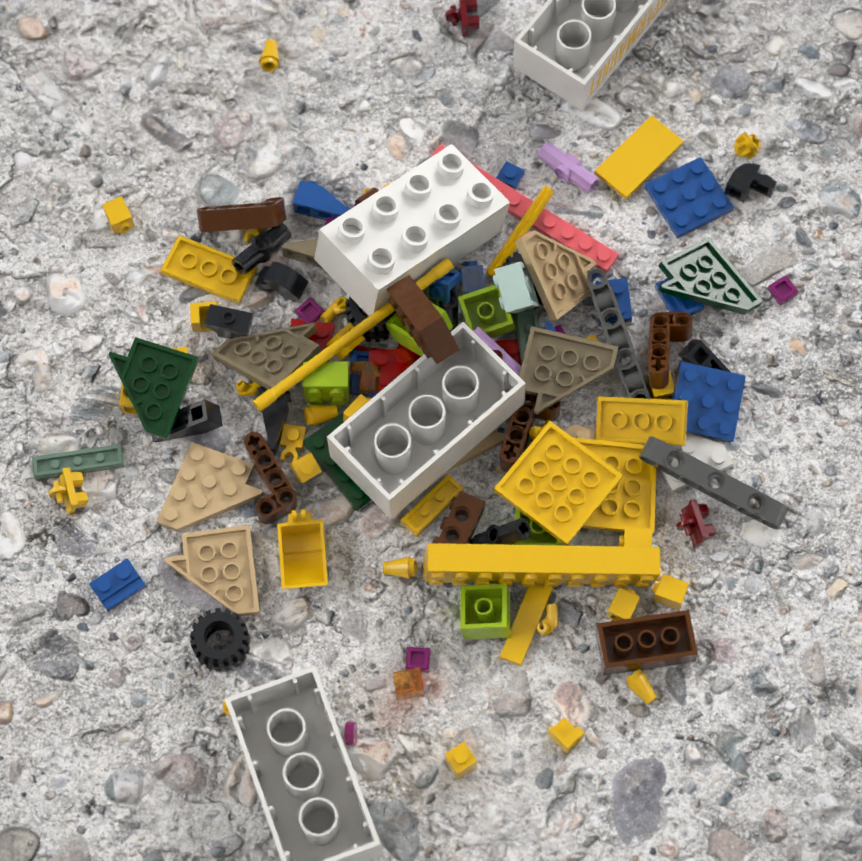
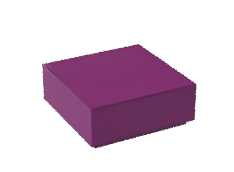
(782, 290)
(309, 311)
(418, 657)

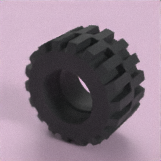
(355, 316)
(214, 622)

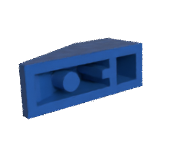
(317, 202)

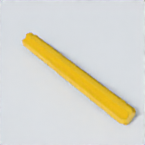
(521, 229)

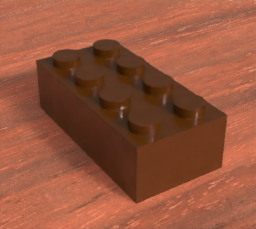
(422, 320)
(646, 642)

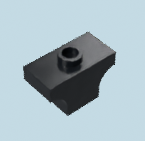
(228, 322)

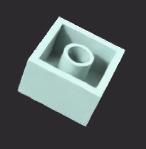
(515, 288)

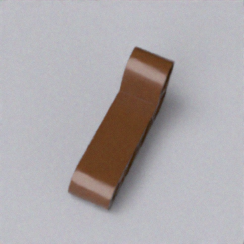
(242, 216)
(665, 328)
(521, 430)
(267, 474)

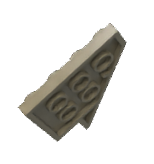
(269, 355)
(562, 364)

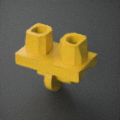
(68, 481)

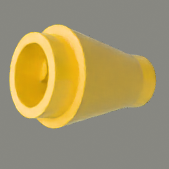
(269, 58)
(319, 413)
(402, 567)
(641, 686)

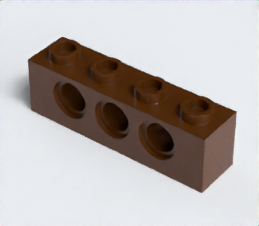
(461, 505)

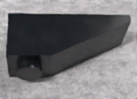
(699, 354)
(275, 418)
(195, 420)

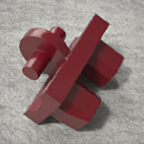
(468, 23)
(693, 523)

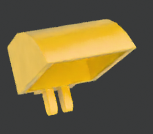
(302, 551)

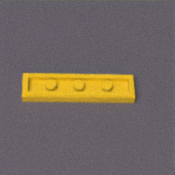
(526, 624)

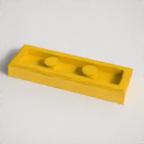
(431, 505)

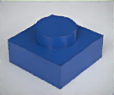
(511, 174)

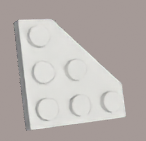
(702, 449)

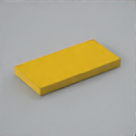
(638, 157)
(206, 270)
(639, 418)

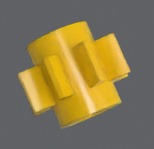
(747, 145)

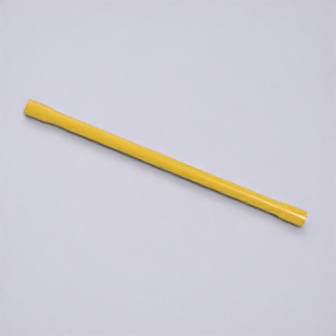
(272, 394)

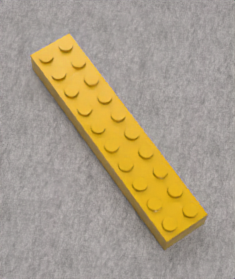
(541, 565)

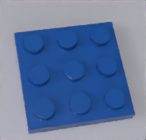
(689, 197)
(712, 399)

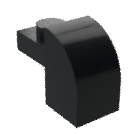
(747, 178)
(283, 280)

